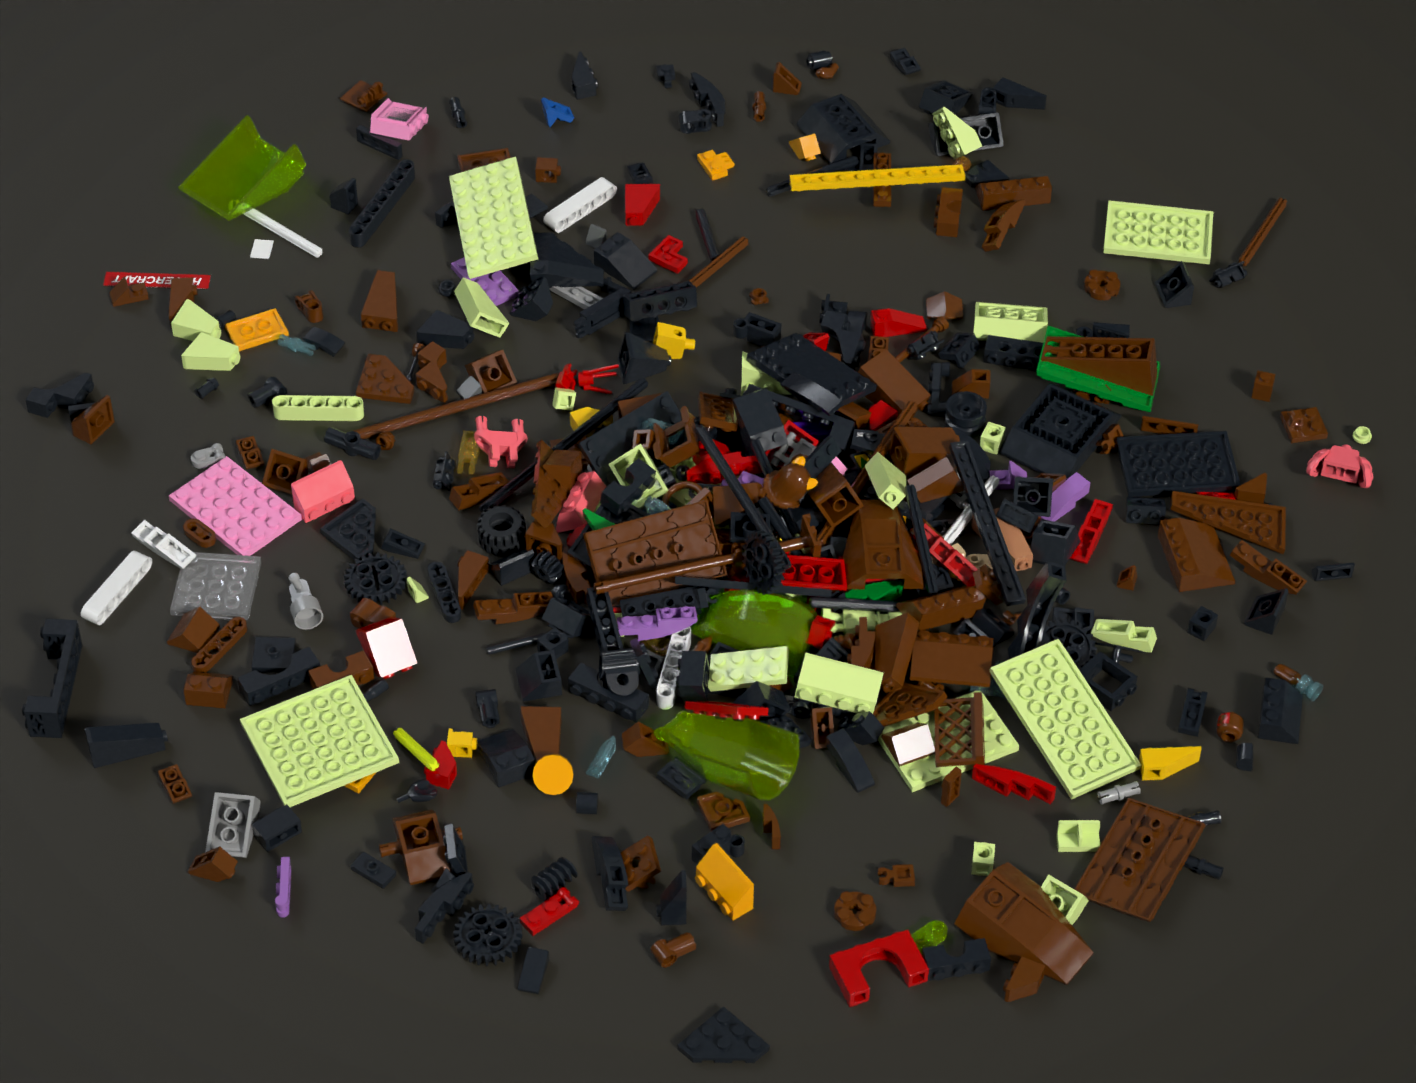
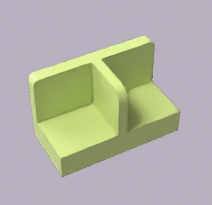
(1078, 835)

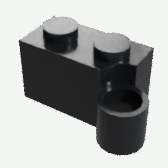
(757, 329)
(732, 845)

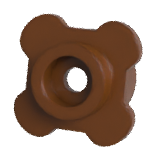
(759, 296)

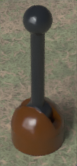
(416, 348)

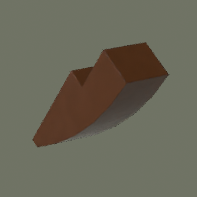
(477, 490)

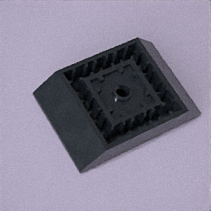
(1054, 447)

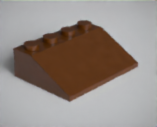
(1194, 554)
(952, 659)

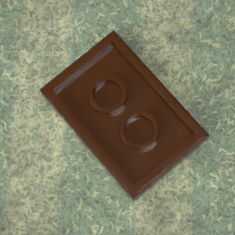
(479, 159)

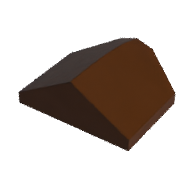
(944, 305)

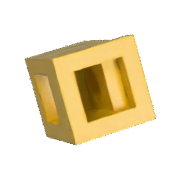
(461, 743)

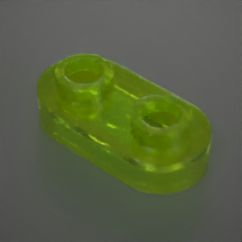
(929, 935)

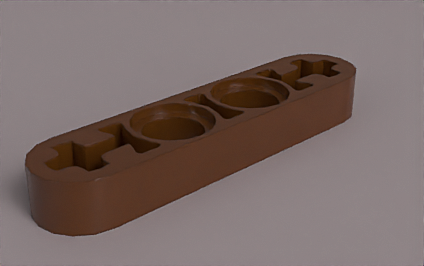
(216, 643)

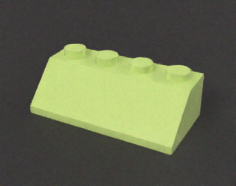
(838, 684)

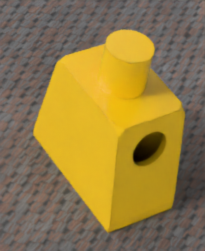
(672, 339)

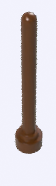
(939, 325)

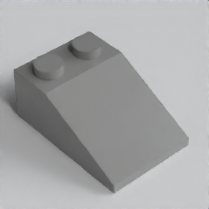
(232, 823)

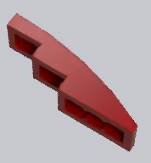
(1092, 530)
(949, 557)
(1008, 781)

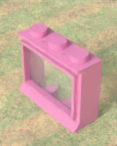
(398, 120)

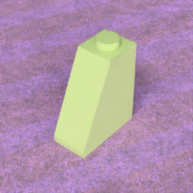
(192, 321)
(210, 354)

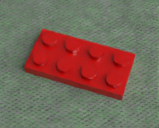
(726, 710)

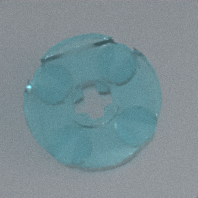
(655, 505)

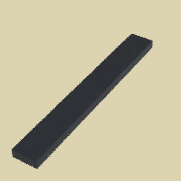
(746, 586)

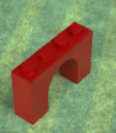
(896, 948)

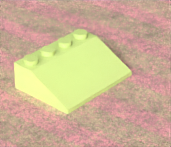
(1010, 321)

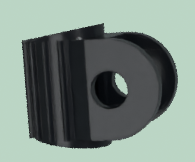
(619, 665)

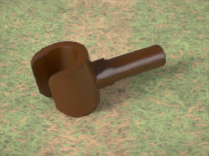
(1009, 617)

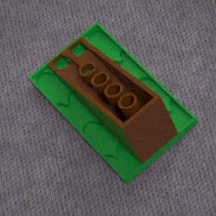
(1093, 362)

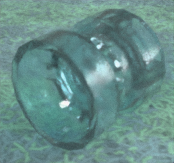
(1309, 687)

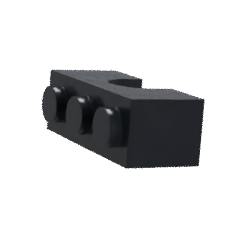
(619, 497)
(941, 965)

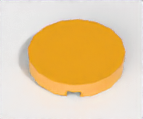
(553, 774)

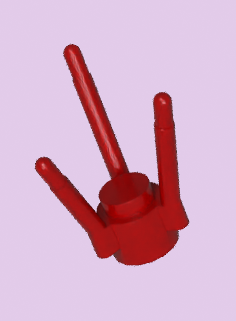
(587, 377)

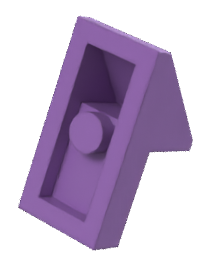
(1007, 477)

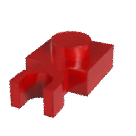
(565, 378)

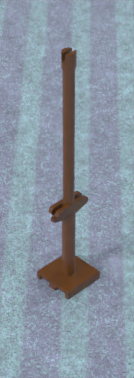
(807, 541)

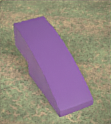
(1067, 495)

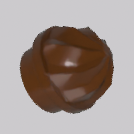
(386, 440)

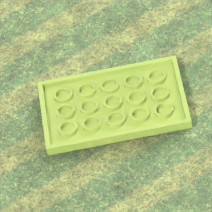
(1158, 232)
(924, 772)

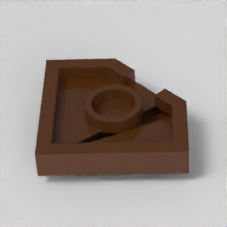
(722, 810)

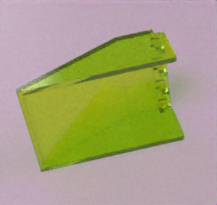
(243, 173)

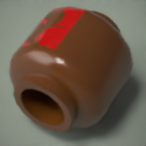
(1230, 726)

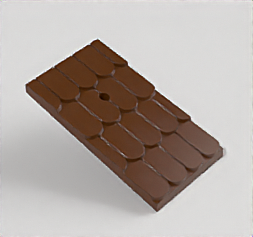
(658, 543)
(1138, 874)

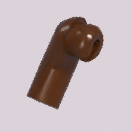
(827, 73)

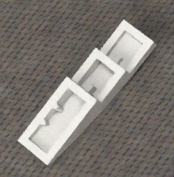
(163, 544)

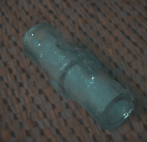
(296, 345)

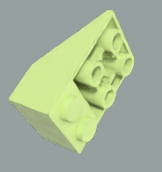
(957, 134)

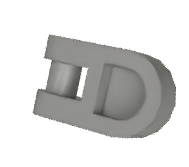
(203, 458)

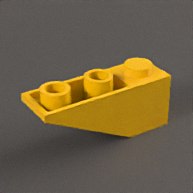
(1164, 762)

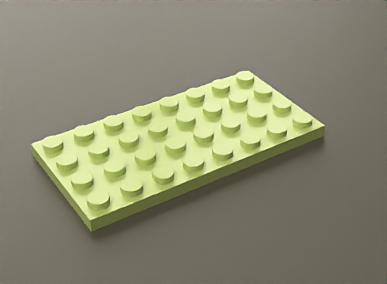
(493, 217)
(1065, 718)

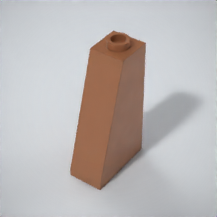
(1015, 541)

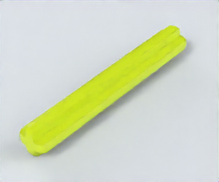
(416, 749)

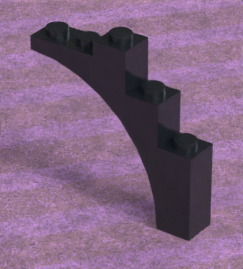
(1040, 599)

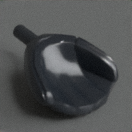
(420, 792)

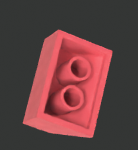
(322, 491)
(583, 495)

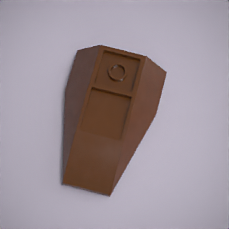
(881, 547)
(1023, 922)

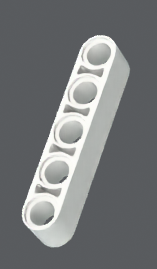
(580, 205)
(116, 587)
(666, 686)

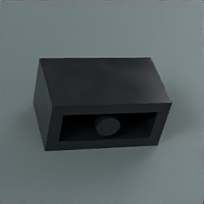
(276, 828)

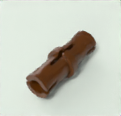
(759, 106)

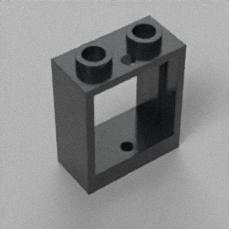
(1107, 699)

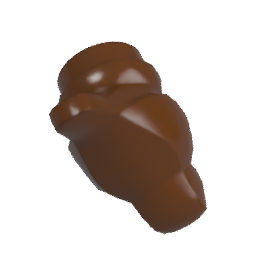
(847, 640)

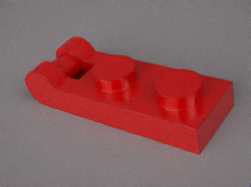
(549, 911)

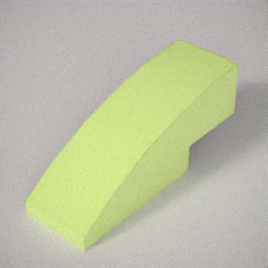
(1125, 634)

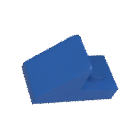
(554, 110)

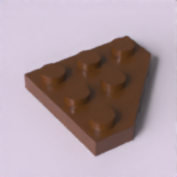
(384, 381)
(907, 703)

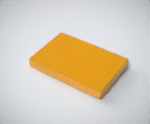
(256, 329)

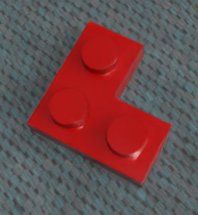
(666, 254)

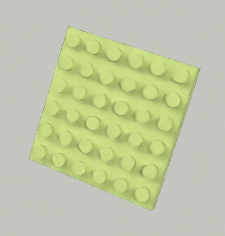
(319, 741)

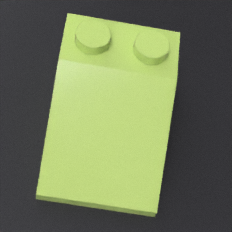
(623, 462)
(1065, 898)

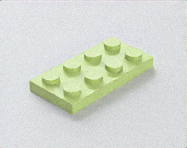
(746, 667)

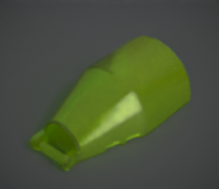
(735, 754)

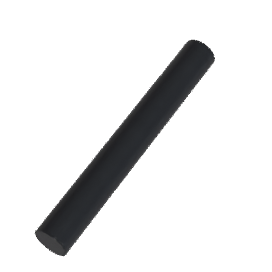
(513, 644)

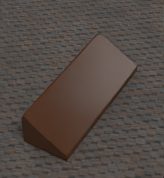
(1166, 426)

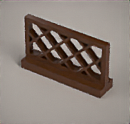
(977, 732)

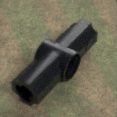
(352, 443)

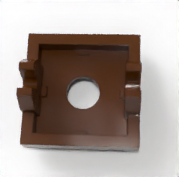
(648, 865)

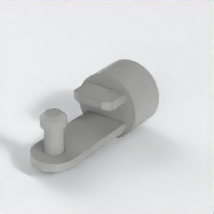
(304, 606)

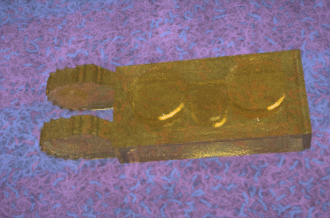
(468, 452)

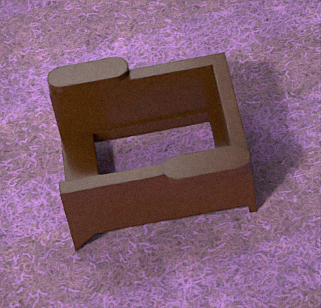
(682, 452)

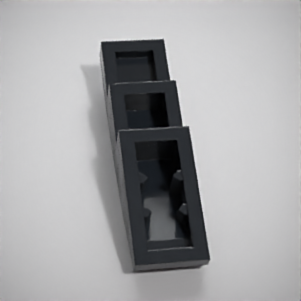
(812, 393)

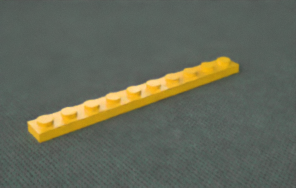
(880, 177)

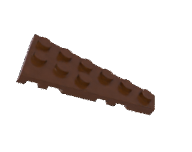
(548, 492)
(1249, 520)

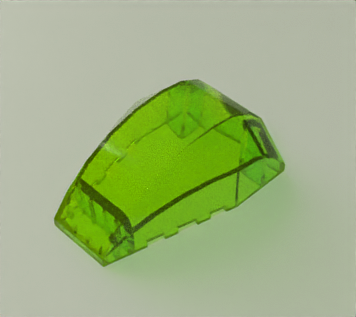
(758, 622)

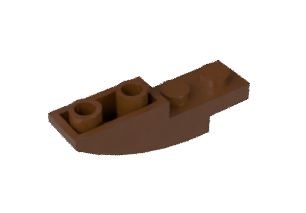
(882, 194)
(998, 224)
(1271, 573)
(575, 577)
(519, 608)
(864, 649)

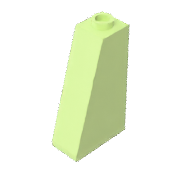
(479, 308)
(887, 480)

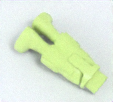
(851, 618)

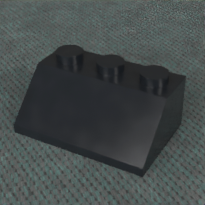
(1280, 712)

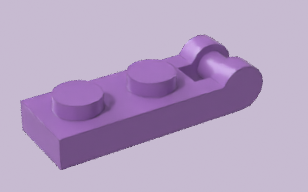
(283, 888)

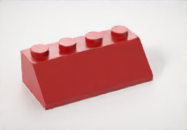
(816, 573)

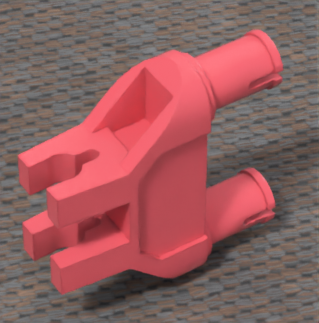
(500, 442)

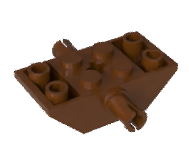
(420, 845)

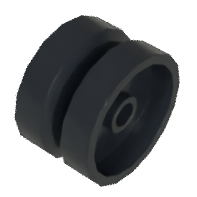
(966, 412)

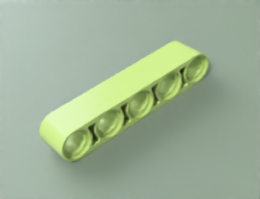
(318, 408)

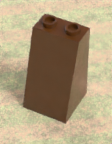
(893, 383)
(920, 447)
(834, 496)

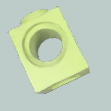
(992, 438)
(982, 865)

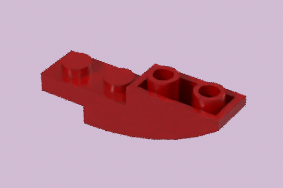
(708, 473)

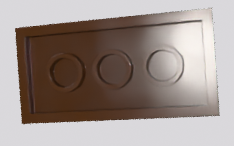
(717, 412)

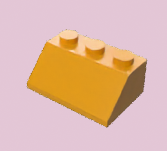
(725, 883)

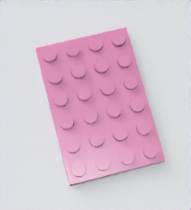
(235, 507)

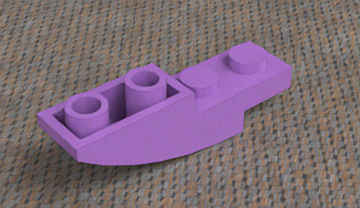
(664, 623)

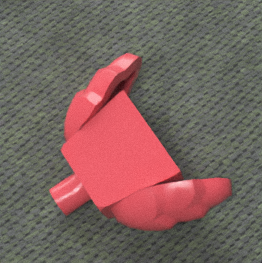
(1341, 464)

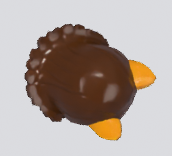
(788, 484)

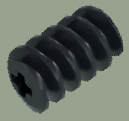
(552, 876)

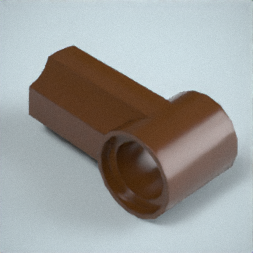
(668, 951)

